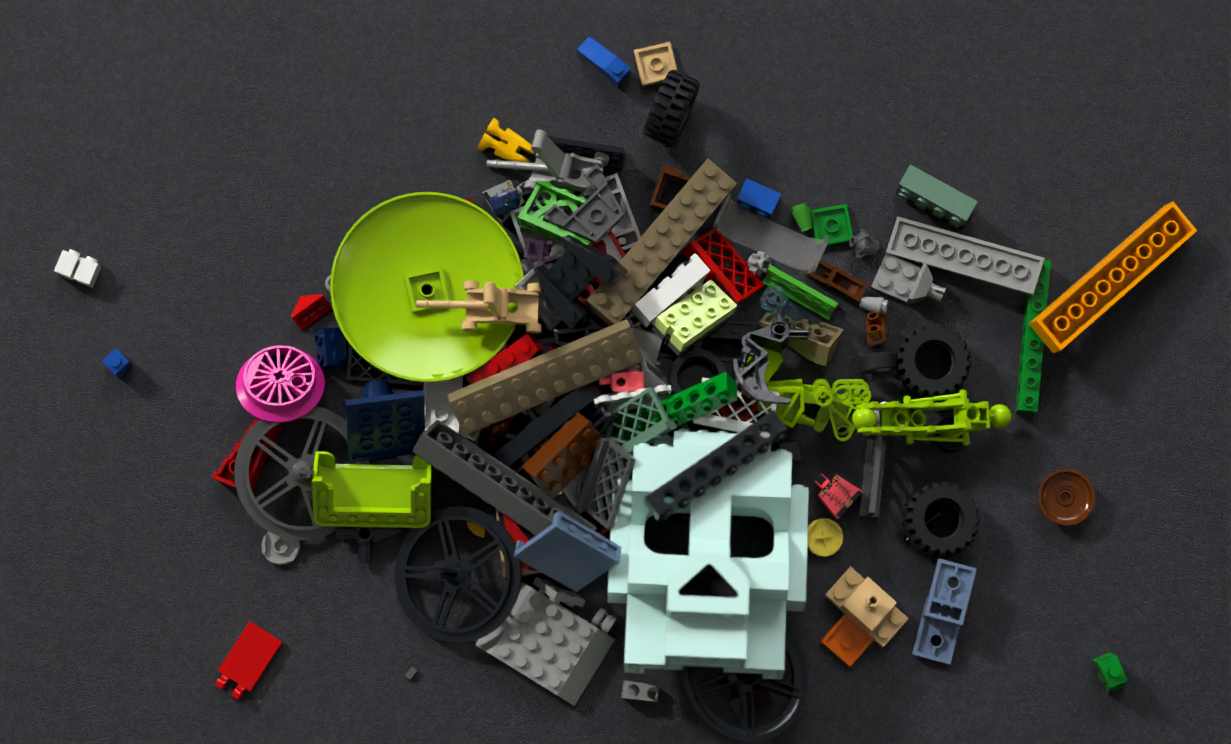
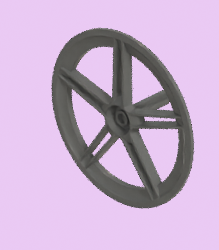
(299, 474)

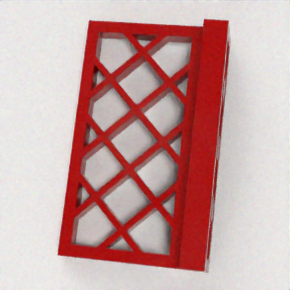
(716, 272)

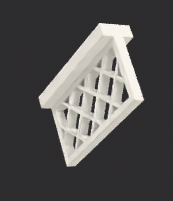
(731, 424)

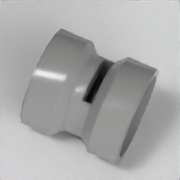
(608, 622)

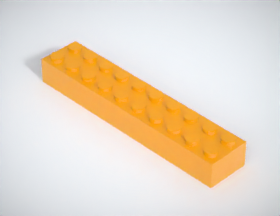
(1112, 277)

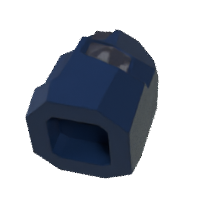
(505, 202)

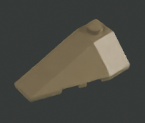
(821, 343)

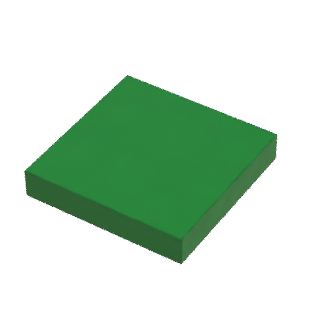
(832, 222)

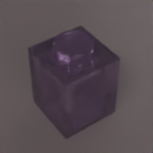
(537, 249)

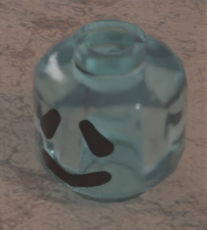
(773, 298)

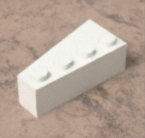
(671, 290)

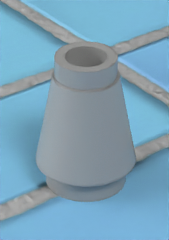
(874, 304)

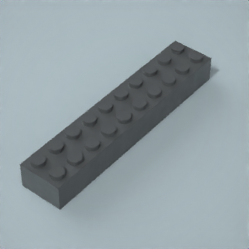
(490, 479)

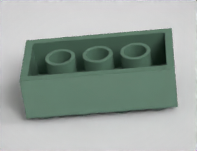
(936, 197)

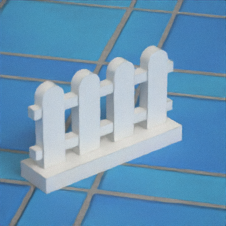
(616, 399)

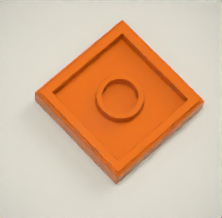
(847, 640)

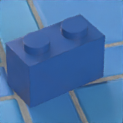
(758, 198)

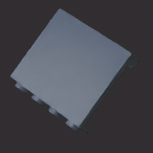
(569, 552)

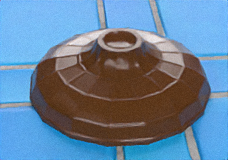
(1066, 497)

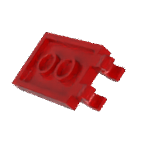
(248, 659)

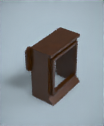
(666, 173)

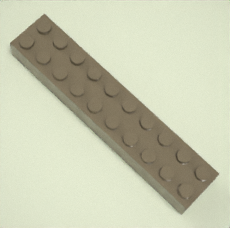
(662, 242)
(545, 377)

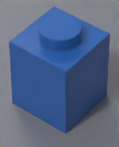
(117, 363)

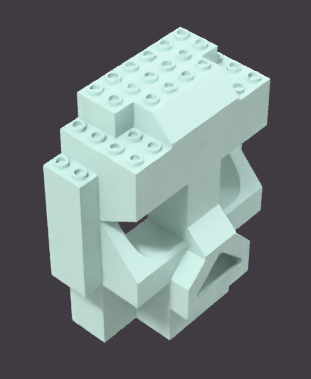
(724, 632)

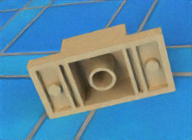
(867, 606)

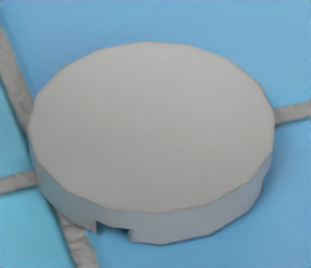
(279, 549)

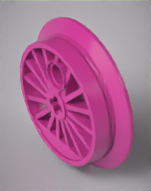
(280, 380)

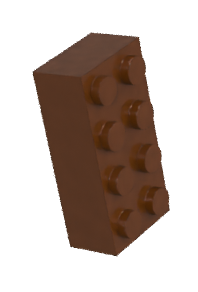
(563, 455)

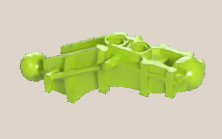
(967, 418)

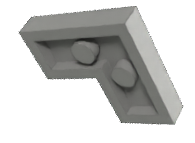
(557, 594)

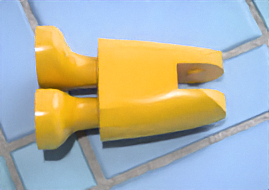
(510, 143)

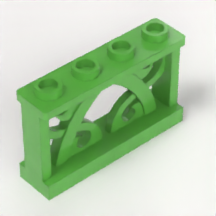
(535, 222)

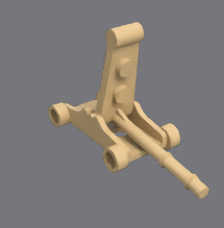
(497, 300)

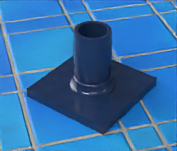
(383, 422)

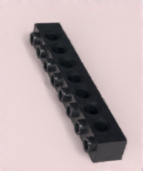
(769, 423)

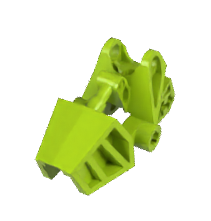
(833, 407)

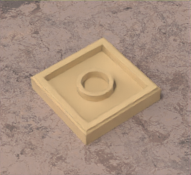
(654, 63)

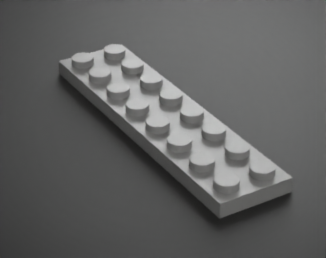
(965, 255)

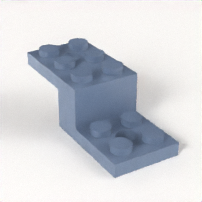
(944, 611)

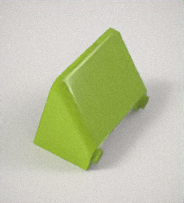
(371, 494)

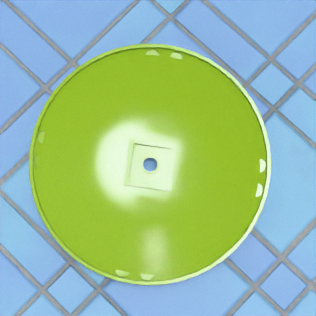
(397, 252)

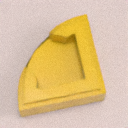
(476, 529)

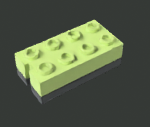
(694, 317)

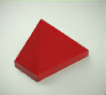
(310, 309)

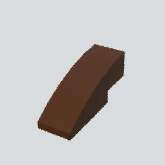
(838, 281)

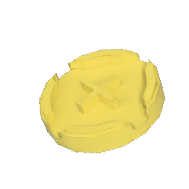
(824, 537)

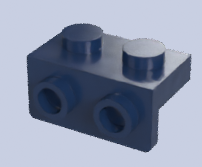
(330, 348)

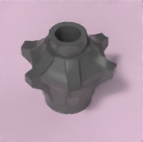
(863, 244)

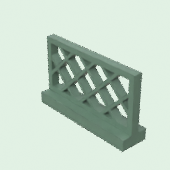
(651, 433)

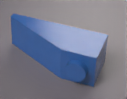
(604, 61)

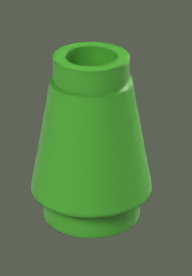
(802, 216)

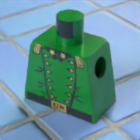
(1110, 672)

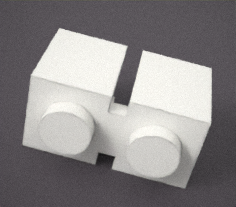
(74, 267)

